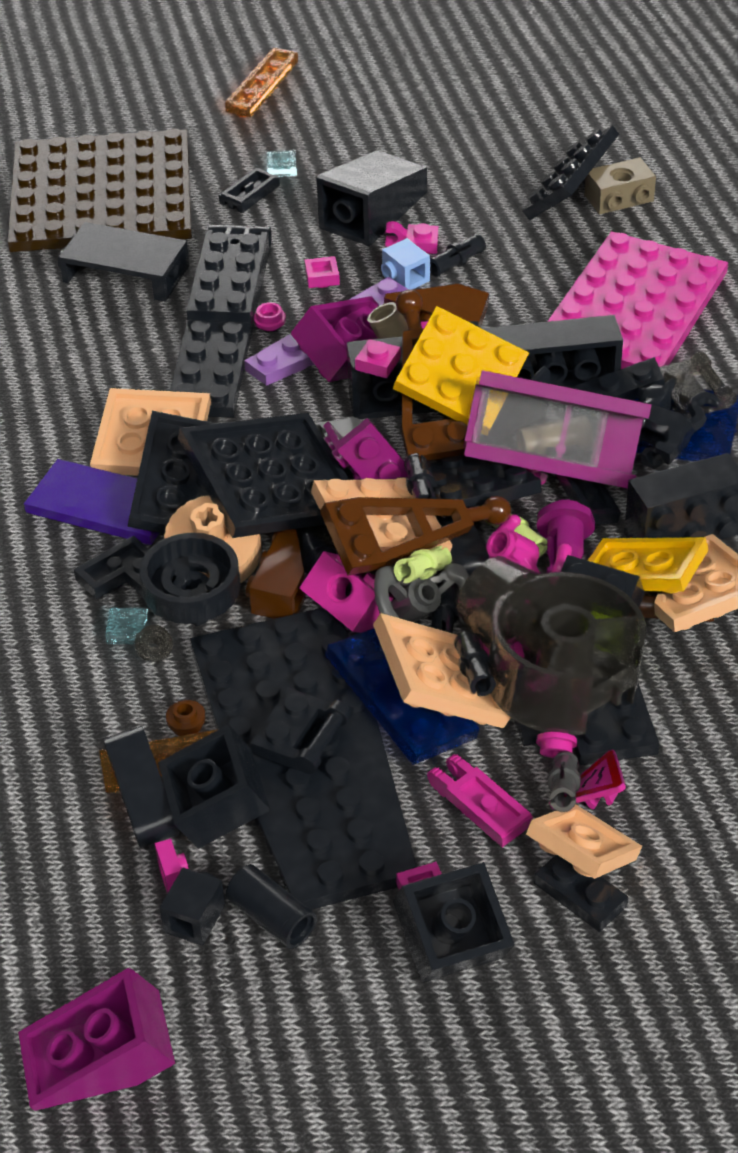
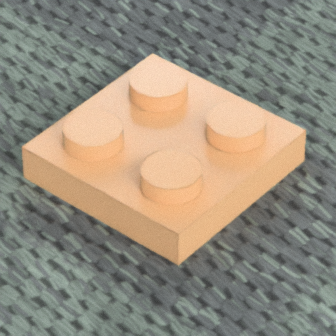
(583, 841)

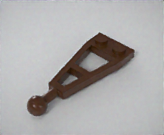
(433, 438)
(358, 545)

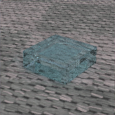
(282, 163)
(125, 624)

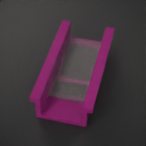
(554, 429)

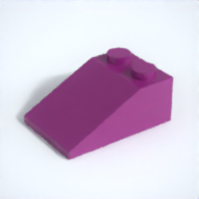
(328, 328)
(97, 1043)

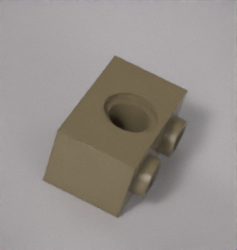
(620, 185)

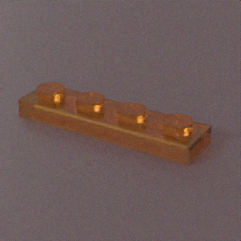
(261, 82)

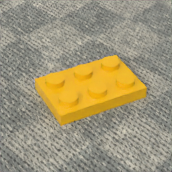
(659, 562)

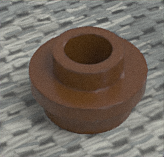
(185, 717)

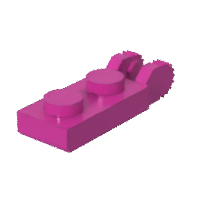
(481, 800)

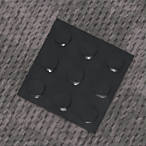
(479, 479)

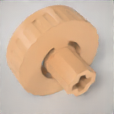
(204, 517)

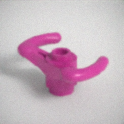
(519, 548)

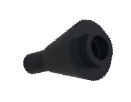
(311, 548)

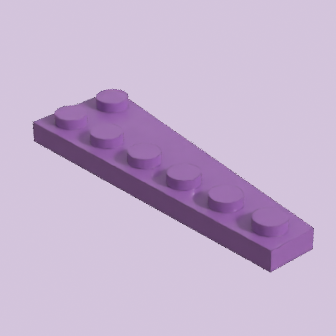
(286, 357)

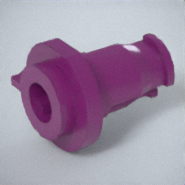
(565, 523)

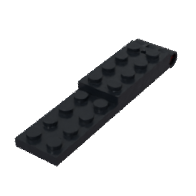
(222, 314)

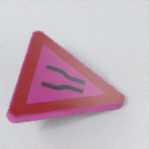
(601, 780)

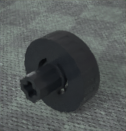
(193, 595)

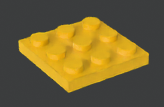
(449, 360)

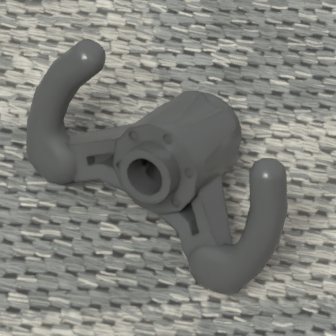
(418, 598)

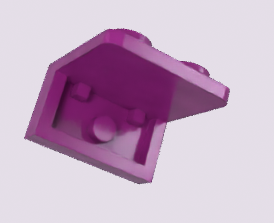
(365, 452)

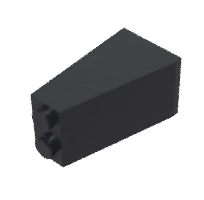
(367, 194)

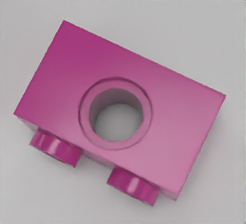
(328, 585)

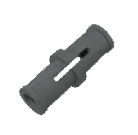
(564, 781)

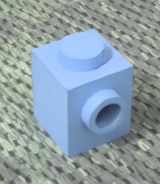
(406, 264)

